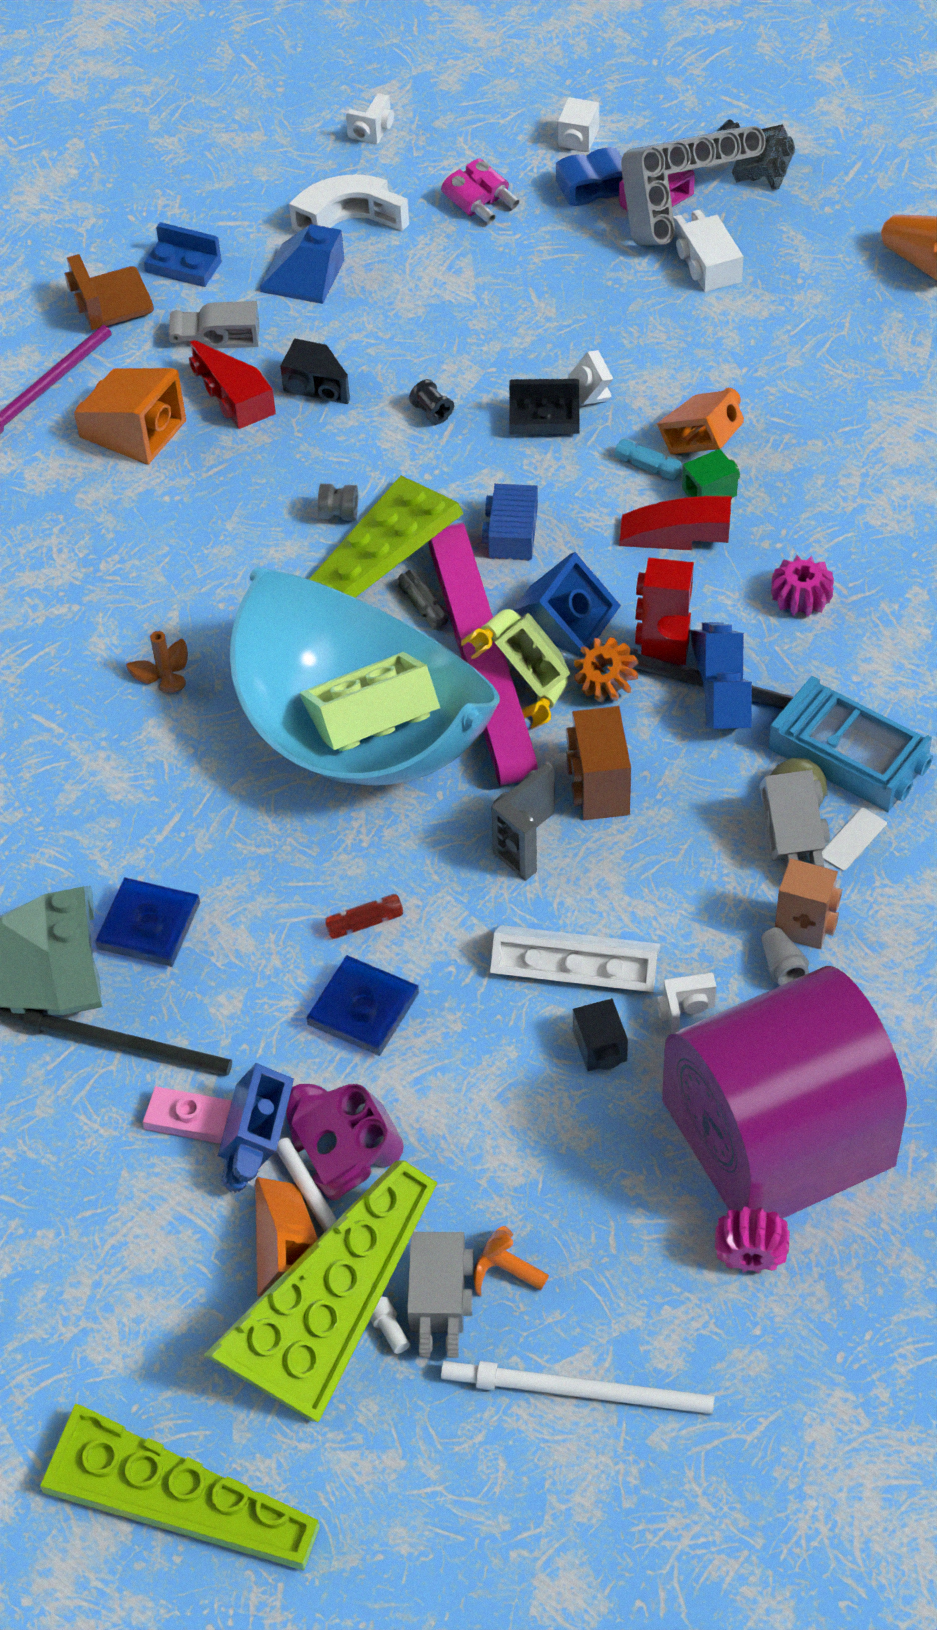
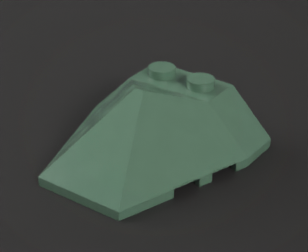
(49, 955)

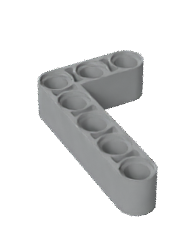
(647, 171)

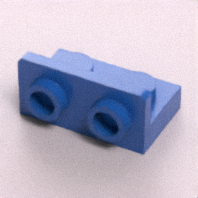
(184, 255)

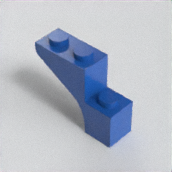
(720, 663)

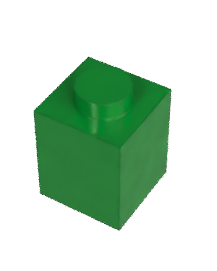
(710, 476)

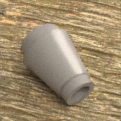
(783, 957)

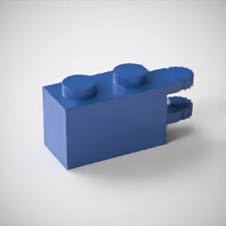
(253, 1124)

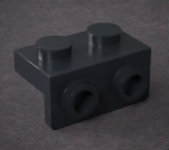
(544, 406)

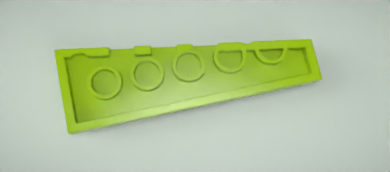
(142, 1481)

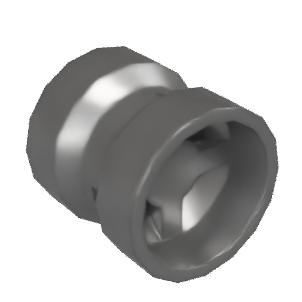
(338, 502)

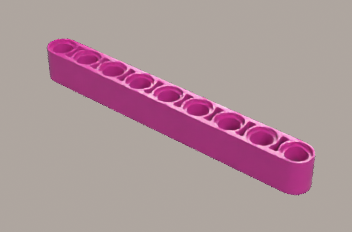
(469, 610)

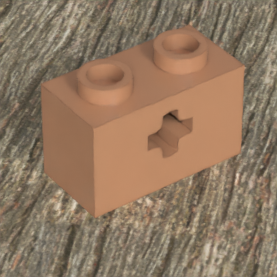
(808, 903)

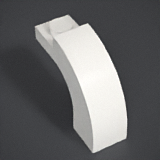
(348, 198)

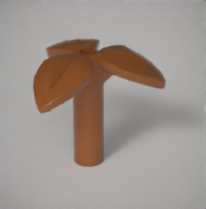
(166, 661)

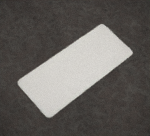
(853, 838)

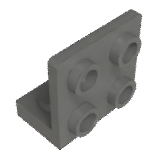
(518, 815)

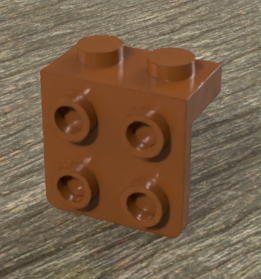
(108, 296)

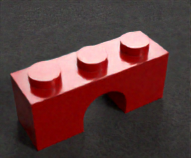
(664, 609)

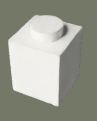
(578, 124)

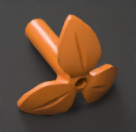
(496, 1255)

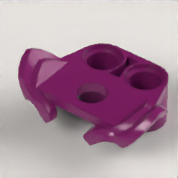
(317, 1112)

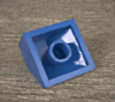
(306, 265)
(569, 604)

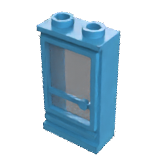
(851, 744)

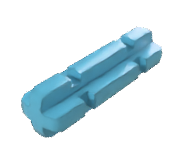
(648, 459)

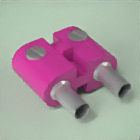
(476, 187)

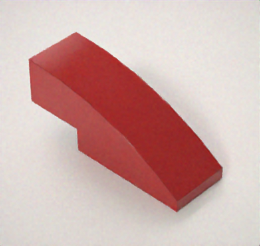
(677, 523)

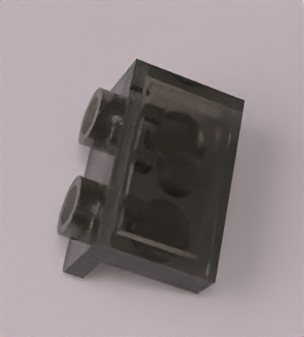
(771, 162)

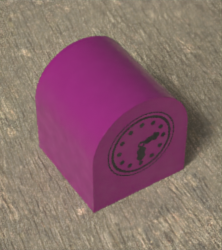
(788, 1094)

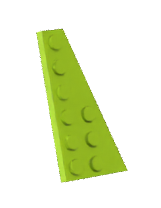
(386, 536)
(314, 1315)

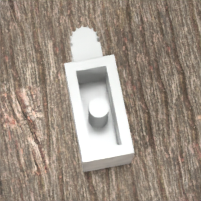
(708, 251)

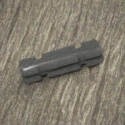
(423, 599)

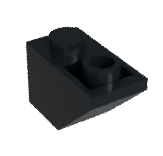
(314, 372)

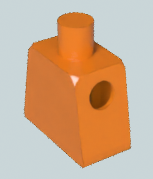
(702, 422)

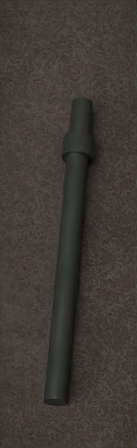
(38, 1020)

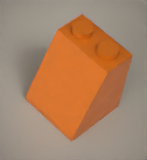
(133, 411)

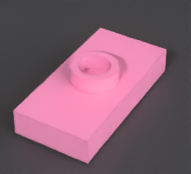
(187, 1114)

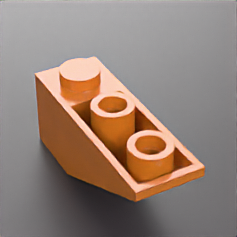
(281, 1230)

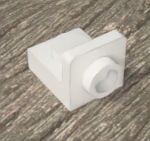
(686, 994)

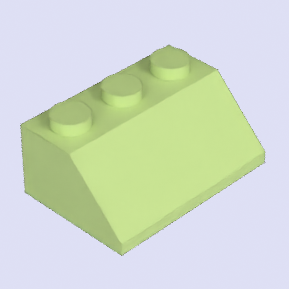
(371, 701)

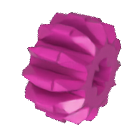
(802, 585)
(752, 1239)

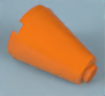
(914, 240)

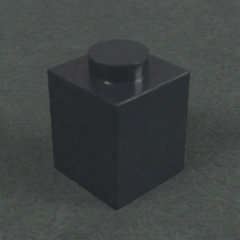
(600, 1035)

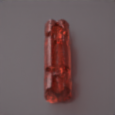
(364, 916)

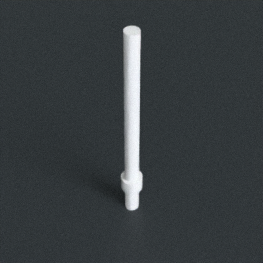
(384, 1313)
(488, 1376)

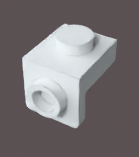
(370, 125)
(593, 378)

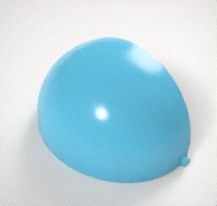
(305, 634)

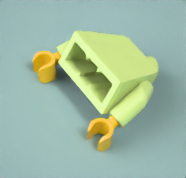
(531, 655)

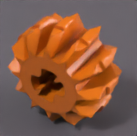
(596, 659)

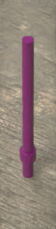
(53, 375)

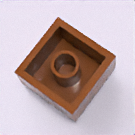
(599, 763)

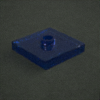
(147, 922)
(362, 1005)

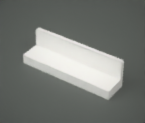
(574, 958)

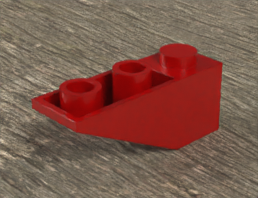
(237, 385)

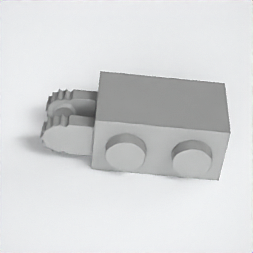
(794, 816)
(438, 1288)

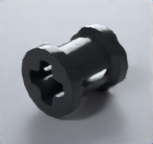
(425, 396)

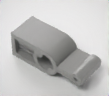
(218, 325)

